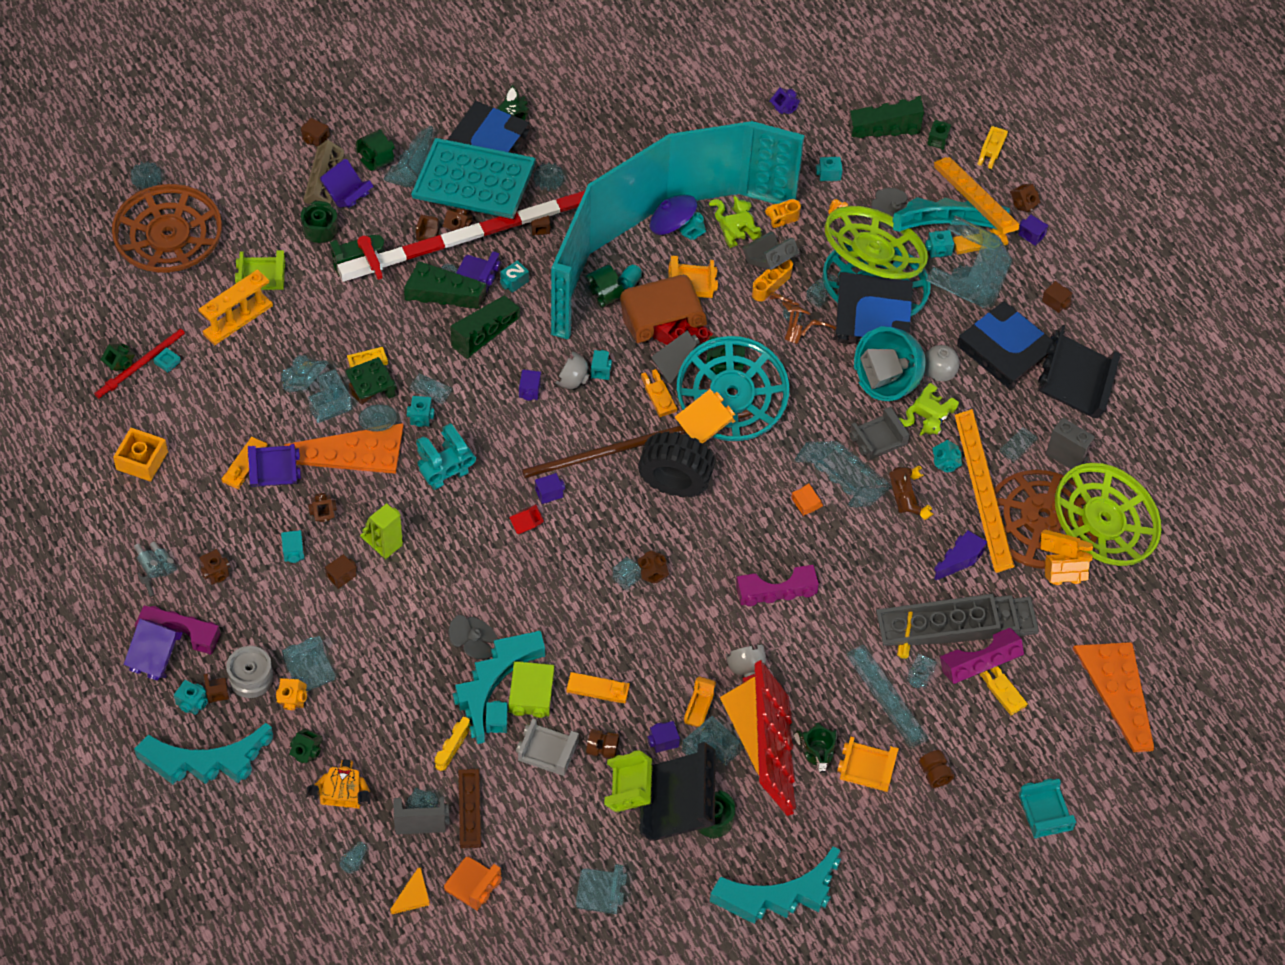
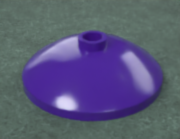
(672, 214)

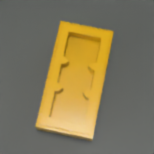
(361, 357)

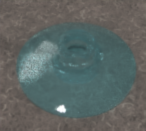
(377, 418)

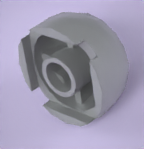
(941, 363)
(573, 372)
(743, 660)

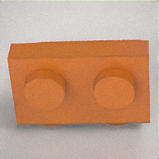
(473, 882)

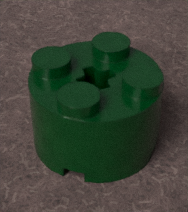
(375, 150)
(319, 222)
(605, 285)
(723, 816)

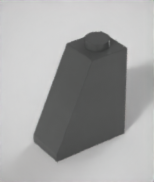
(673, 355)

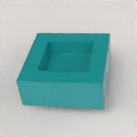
(167, 360)

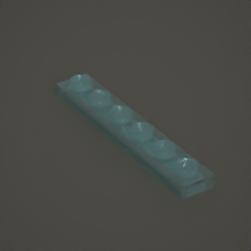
(887, 696)

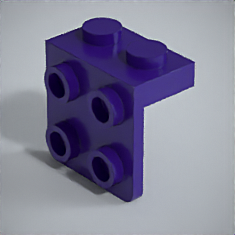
(345, 184)
(481, 269)

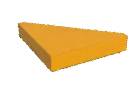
(413, 895)

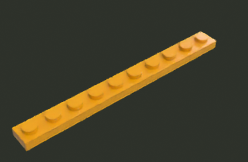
(984, 491)

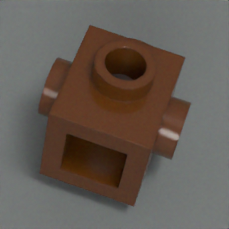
(1025, 197)
(457, 219)
(326, 513)
(214, 567)
(653, 567)

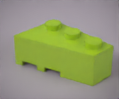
(384, 531)

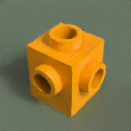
(291, 694)

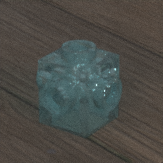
(422, 799)

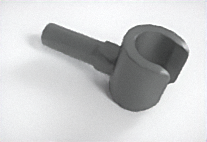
(146, 581)

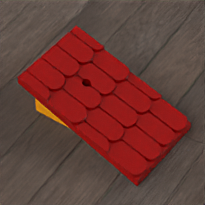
(763, 722)

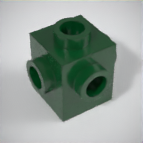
(117, 356)
(305, 746)

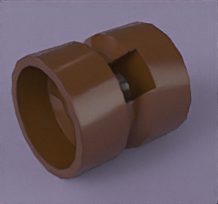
(610, 744)
(936, 769)

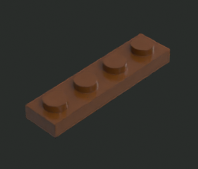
(469, 808)

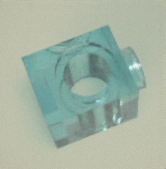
(626, 573)
(924, 665)

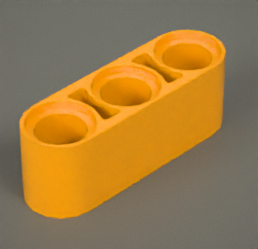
(771, 280)

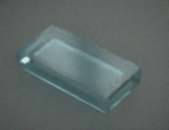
(1018, 444)

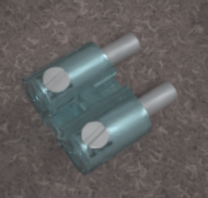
(155, 562)

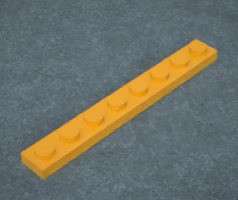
(976, 195)

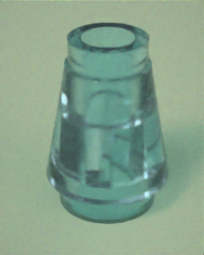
(352, 859)

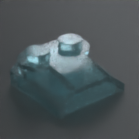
(301, 373)

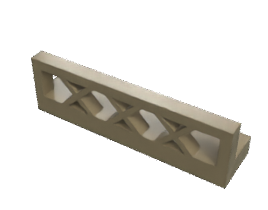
(320, 166)

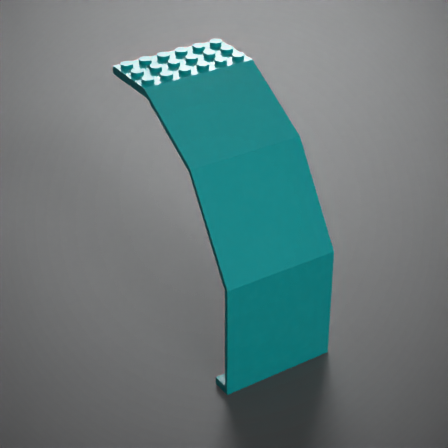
(699, 163)

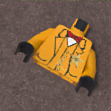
(341, 787)

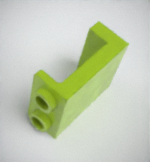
(271, 267)
(531, 689)
(630, 781)

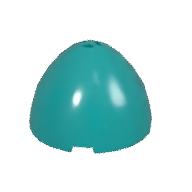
(905, 347)

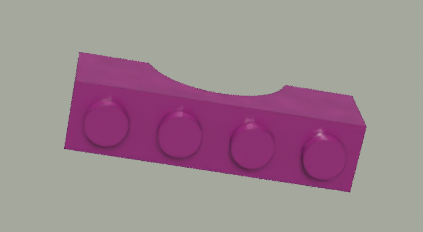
(755, 590)
(202, 634)
(963, 665)

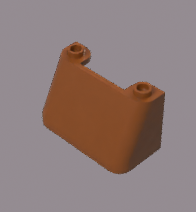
(659, 304)

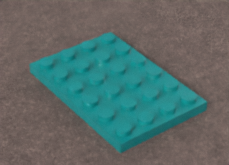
(474, 178)

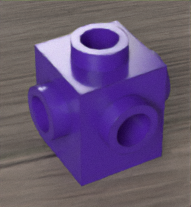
(785, 100)

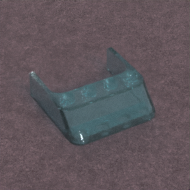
(987, 271)
(845, 469)

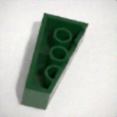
(887, 119)
(443, 287)
(483, 325)

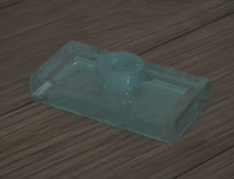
(430, 388)

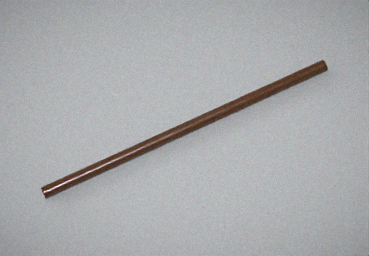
(601, 452)

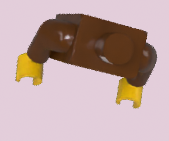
(904, 491)

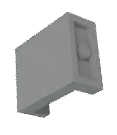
(547, 748)

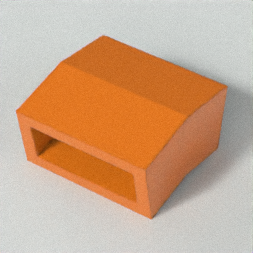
(806, 499)

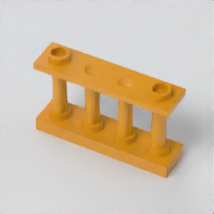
(241, 315)

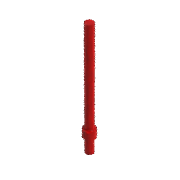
(112, 384)

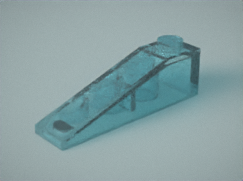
(412, 160)

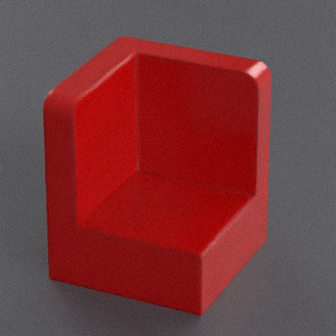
(526, 519)

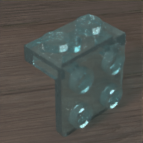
(309, 663)
(601, 890)

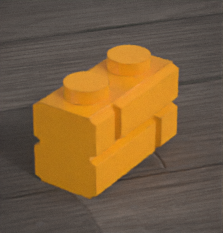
(1065, 569)

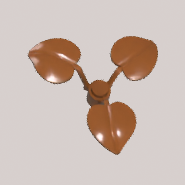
(794, 330)

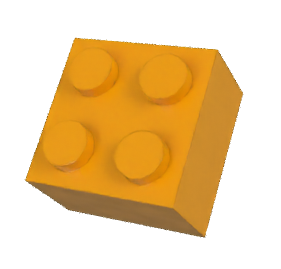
(140, 454)

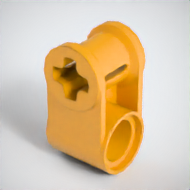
(784, 212)

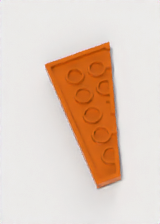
(354, 450)
(1118, 682)

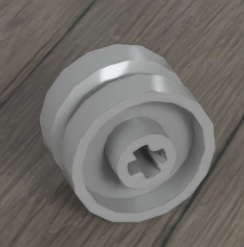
(249, 671)

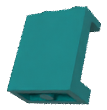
(1046, 808)

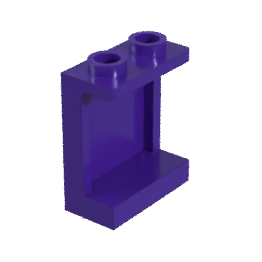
(273, 465)
(151, 648)

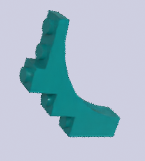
(925, 212)
(489, 673)
(204, 764)
(752, 901)

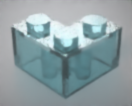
(331, 400)
(715, 735)

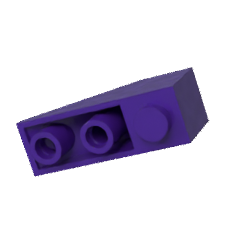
(964, 554)

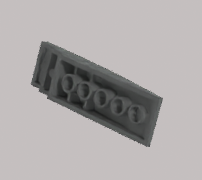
(957, 620)

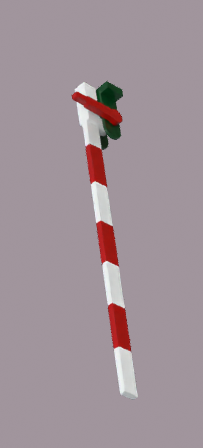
(369, 256)

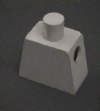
(882, 366)

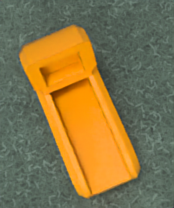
(700, 701)

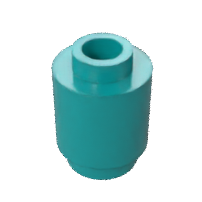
(630, 276)

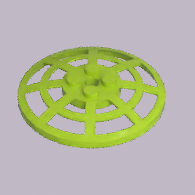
(873, 247)
(1115, 515)

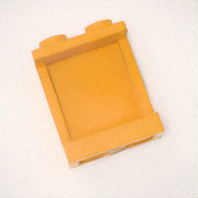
(701, 276)
(705, 416)
(867, 765)

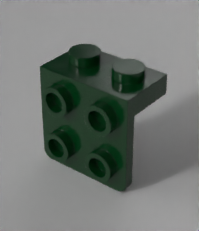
(371, 379)

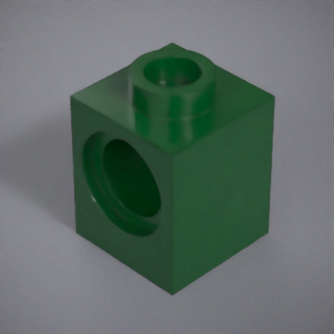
(939, 134)

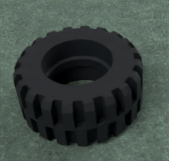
(676, 464)

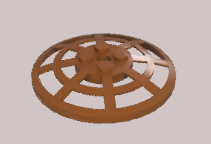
(167, 222)
(1030, 513)

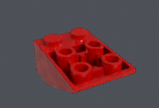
(670, 331)

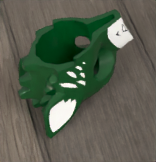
(514, 105)
(817, 745)

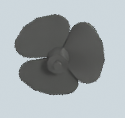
(889, 202)
(470, 633)

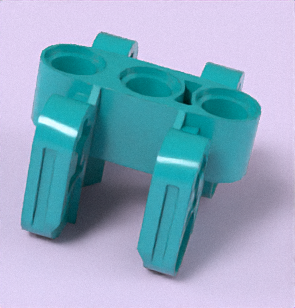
(453, 460)

